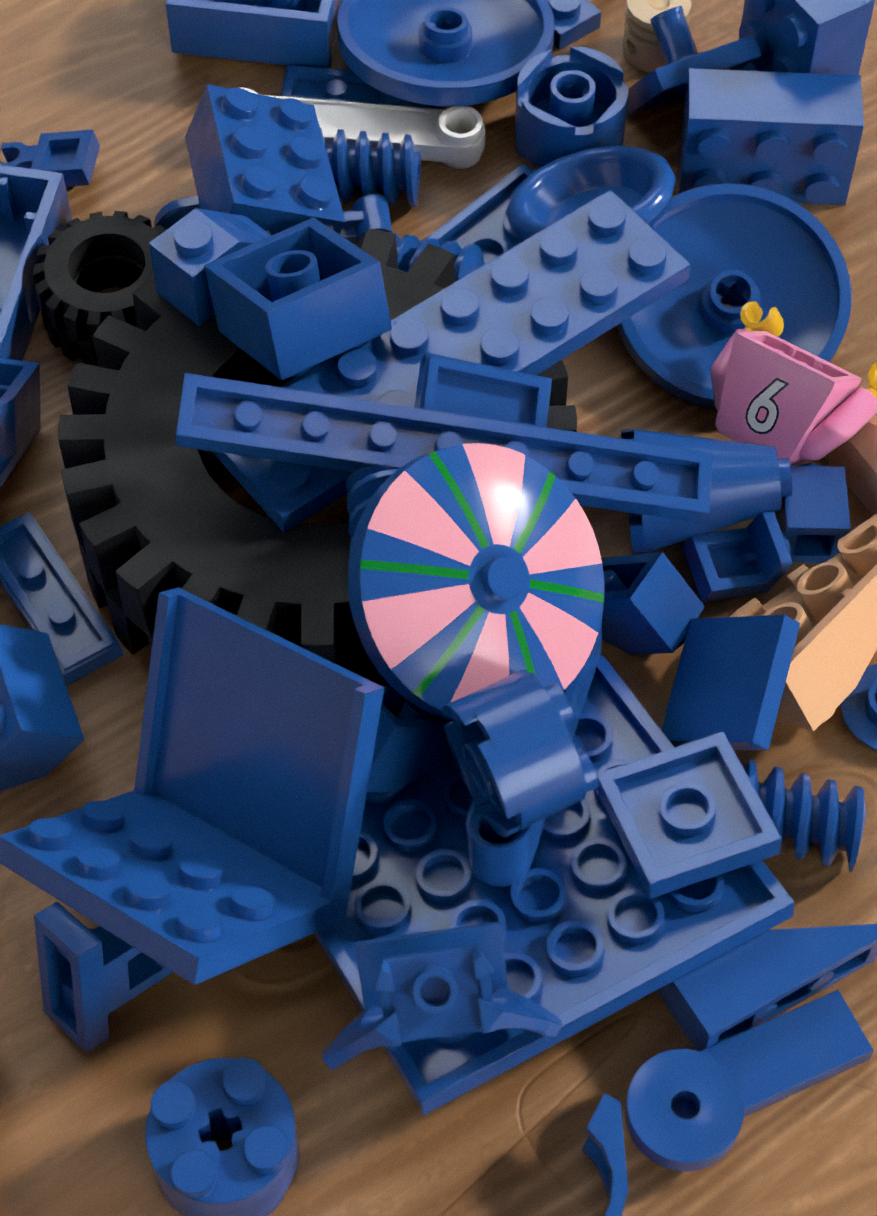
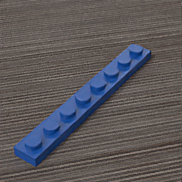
(364, 433)

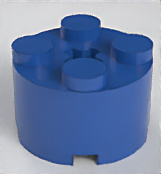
(569, 104)
(518, 750)
(217, 1102)

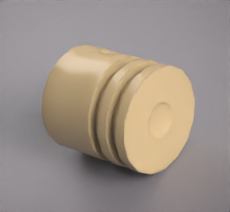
(639, 38)

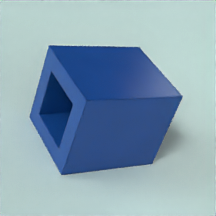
(815, 512)

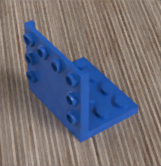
(236, 805)

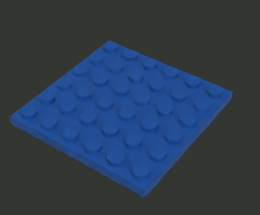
(571, 930)

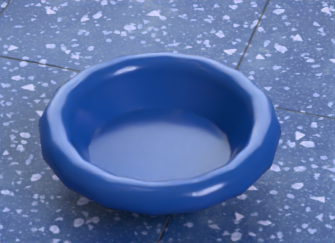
(569, 182)

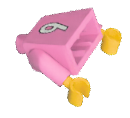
(784, 394)

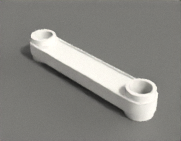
(441, 135)

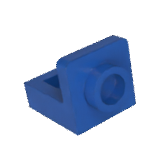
(739, 559)

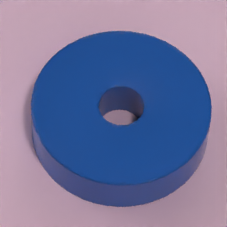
(678, 1141)

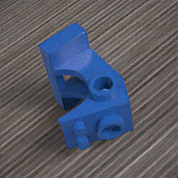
(87, 974)

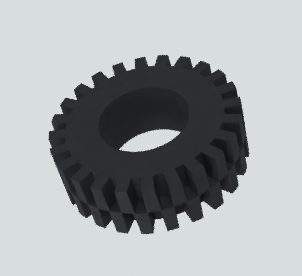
(154, 509)

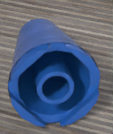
(743, 485)

